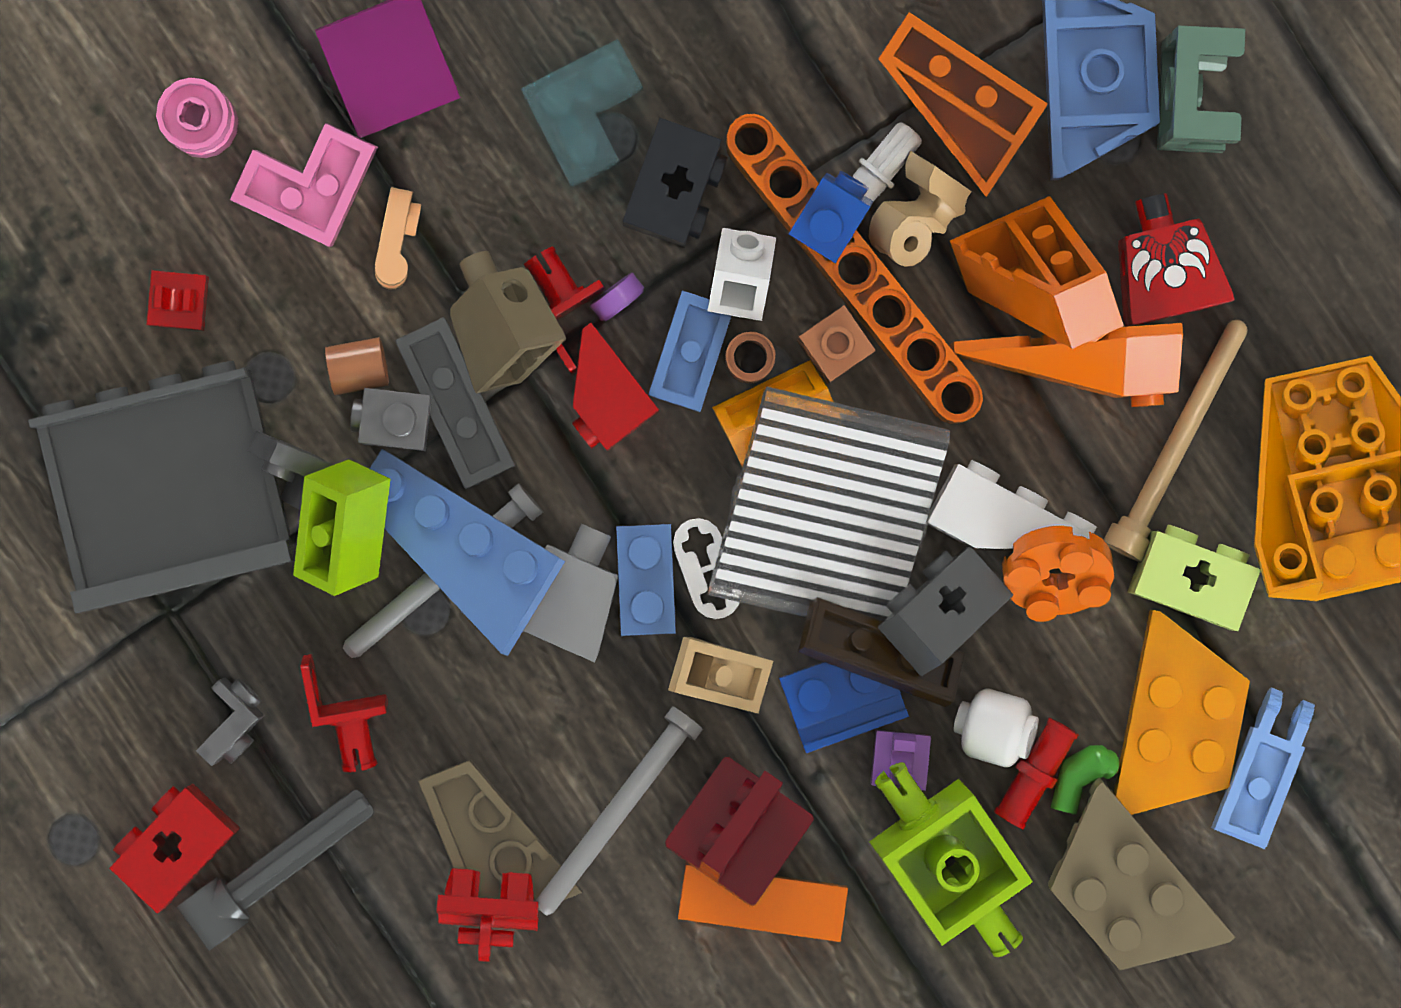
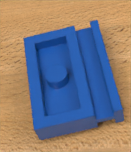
(838, 704)

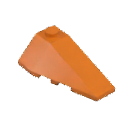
(1122, 364)

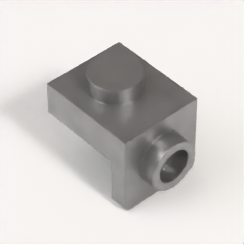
(392, 419)
(231, 736)

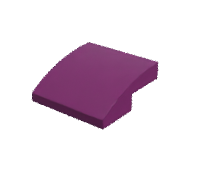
(387, 64)

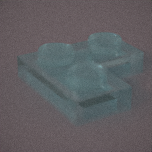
(568, 104)

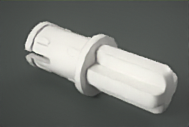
(887, 160)

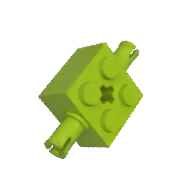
(926, 837)

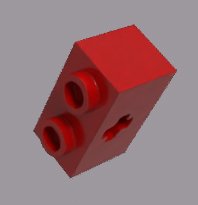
(162, 877)

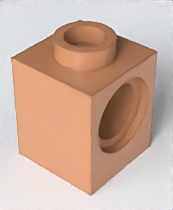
(835, 344)

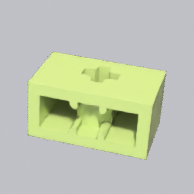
(1228, 583)

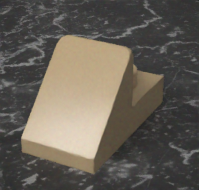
(720, 674)

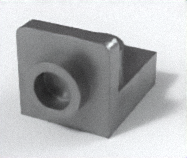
(286, 463)

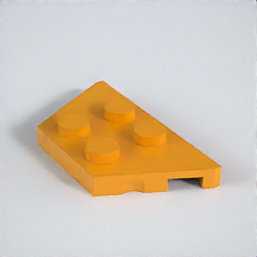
(1179, 721)

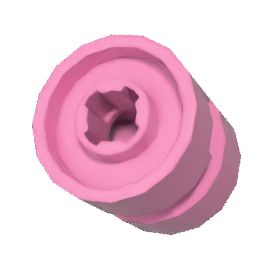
(197, 117)

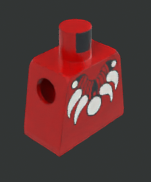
(1168, 266)

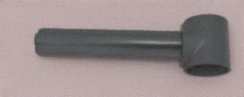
(222, 907)

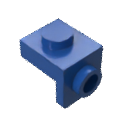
(832, 215)

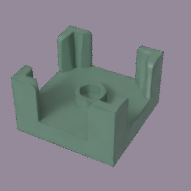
(1181, 89)

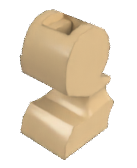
(906, 228)

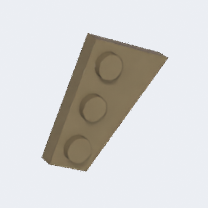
(485, 831)

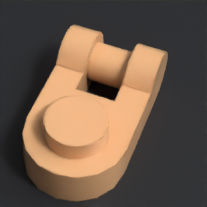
(399, 220)

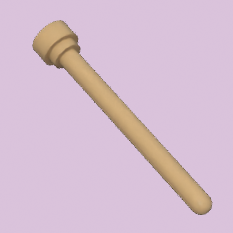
(1131, 532)

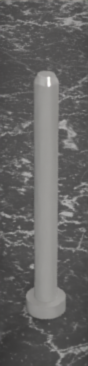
(424, 587)
(617, 810)

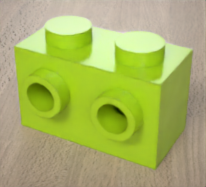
(341, 527)

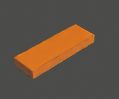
(785, 907)

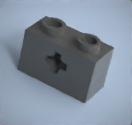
(927, 633)

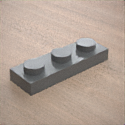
(455, 408)

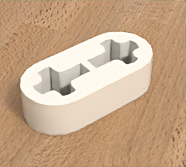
(694, 573)

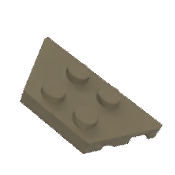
(1129, 889)

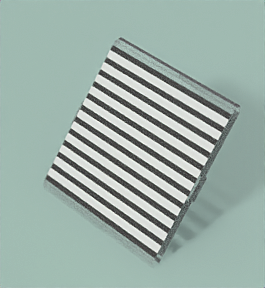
(827, 506)

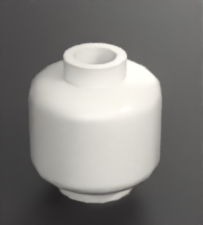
(996, 727)

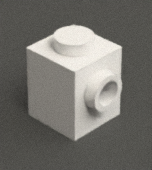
(742, 274)

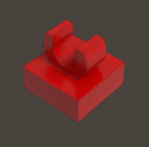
(177, 300)

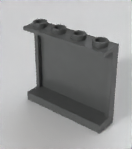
(162, 487)

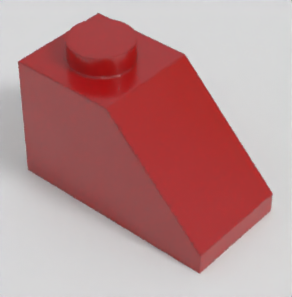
(606, 394)

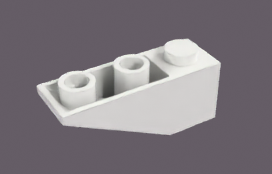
(989, 516)

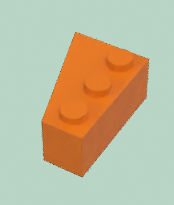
(963, 99)

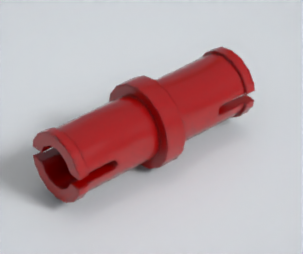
(1036, 773)

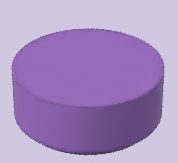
(617, 297)

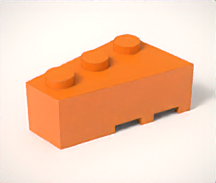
(1039, 274)

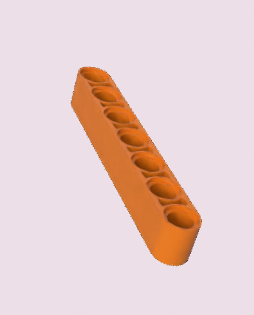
(859, 297)

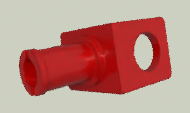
(561, 291)
(347, 717)

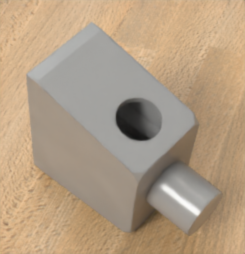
(579, 598)

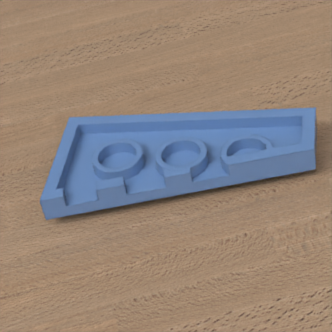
(469, 554)

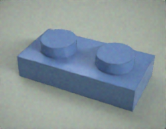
(689, 353)
(646, 579)

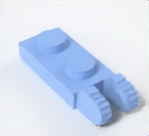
(1263, 773)

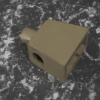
(502, 324)

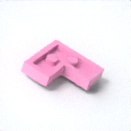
(309, 200)

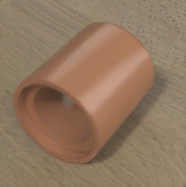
(750, 337)
(357, 366)

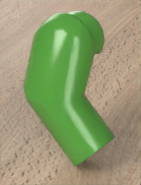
(1080, 771)

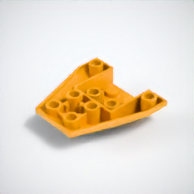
(1329, 482)

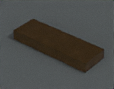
(859, 646)

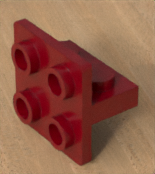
(739, 830)

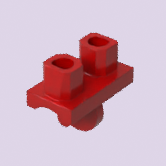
(464, 907)

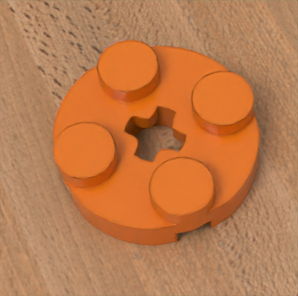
(1084, 576)

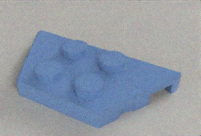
(1097, 78)

